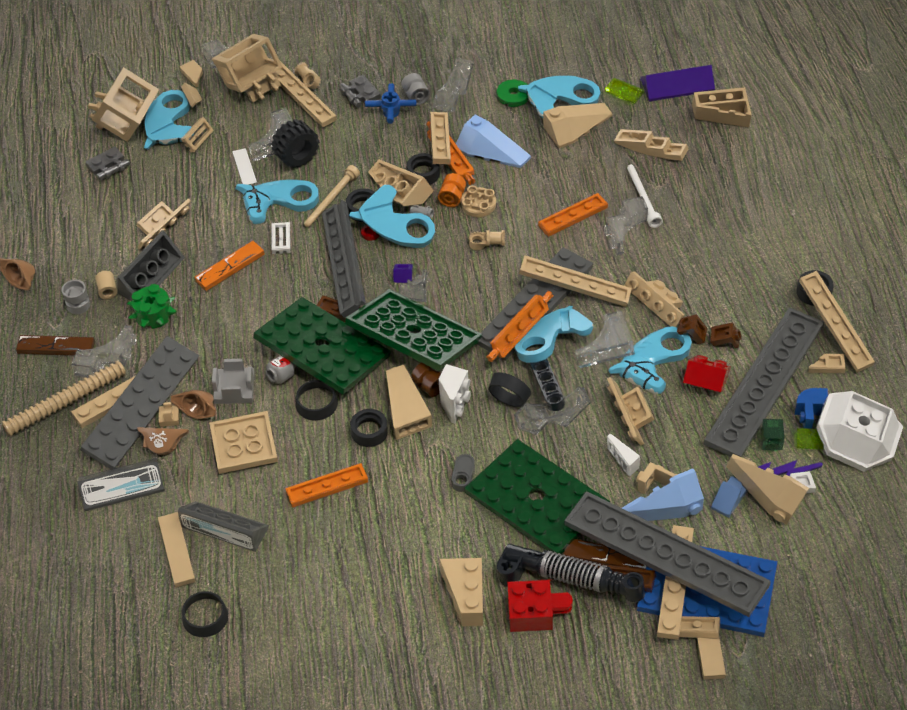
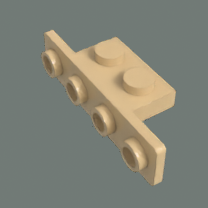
(158, 220)
(657, 298)
(634, 409)

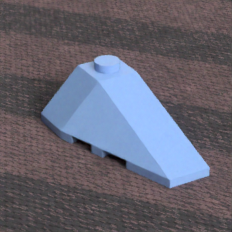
(487, 141)
(672, 501)

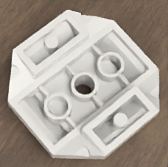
(858, 430)

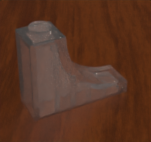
(263, 147)
(611, 343)

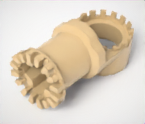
(307, 75)
(487, 238)

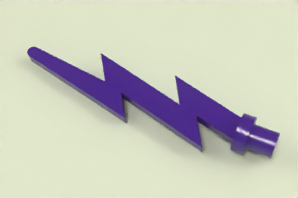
(789, 468)

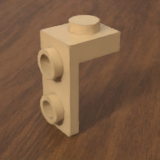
(651, 473)

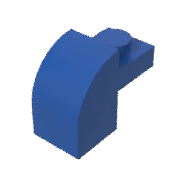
(810, 404)

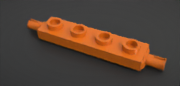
(459, 163)
(519, 326)

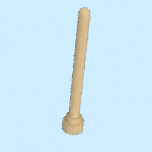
(350, 174)

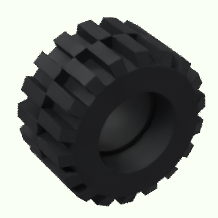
(295, 143)

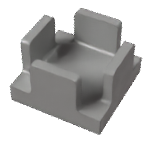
(233, 383)

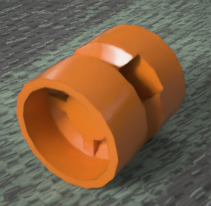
(452, 190)

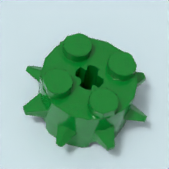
(151, 306)

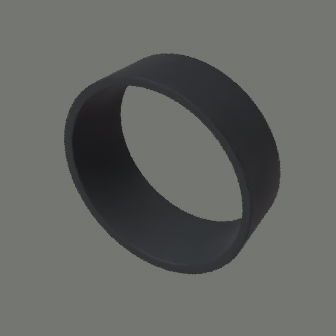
(511, 383)
(316, 414)
(208, 630)

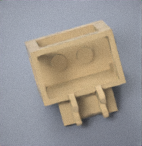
(248, 67)
(121, 109)

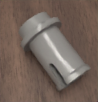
(428, 211)

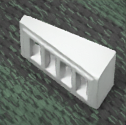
(623, 454)

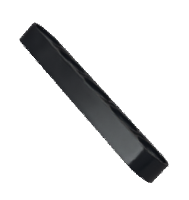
(545, 386)

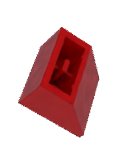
(706, 373)

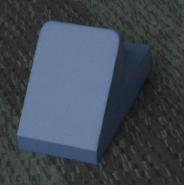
(728, 496)

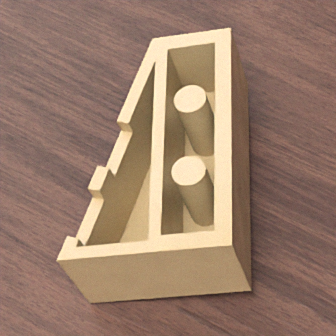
(723, 106)
(465, 586)

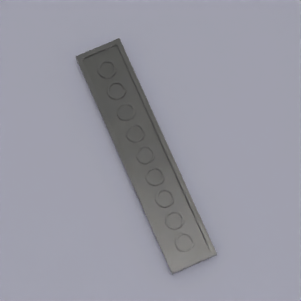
(763, 383)
(668, 553)

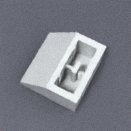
(454, 391)

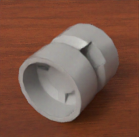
(415, 88)
(75, 296)

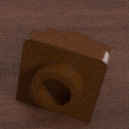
(693, 326)
(725, 334)

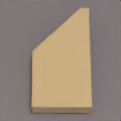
(192, 72)
(191, 94)
(829, 364)

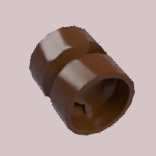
(426, 378)

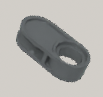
(463, 468)

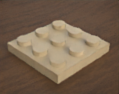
(243, 442)

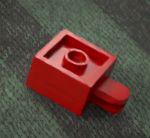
(533, 605)

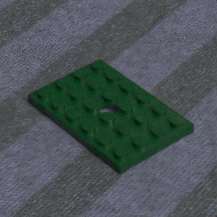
(392, 318)
(340, 363)
(506, 489)

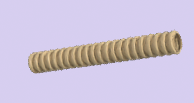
(61, 400)

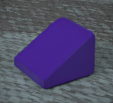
(402, 273)

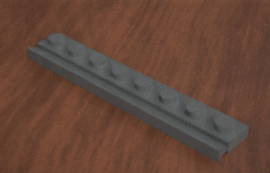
(343, 259)

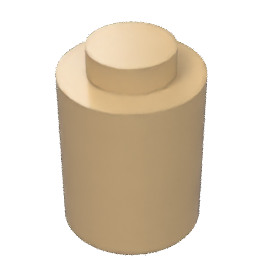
(106, 285)

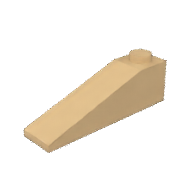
(569, 122)
(410, 187)
(774, 493)

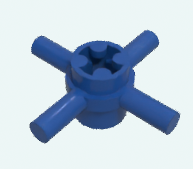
(390, 103)

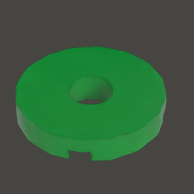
(508, 87)

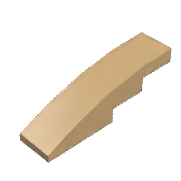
(648, 144)

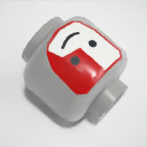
(280, 370)

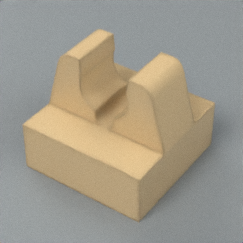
(169, 415)

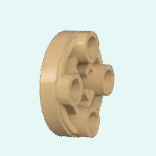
(478, 201)

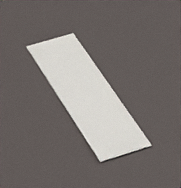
(244, 166)

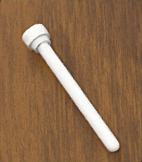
(654, 219)

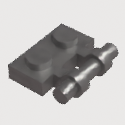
(362, 88)
(107, 163)

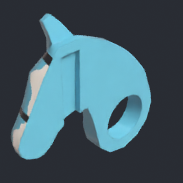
(547, 90)
(160, 120)

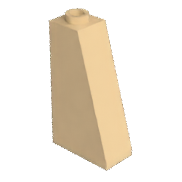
(406, 404)

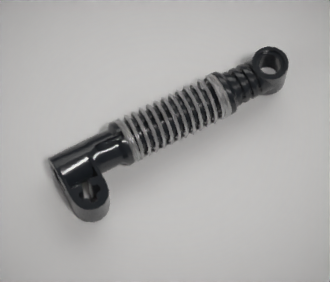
(548, 565)

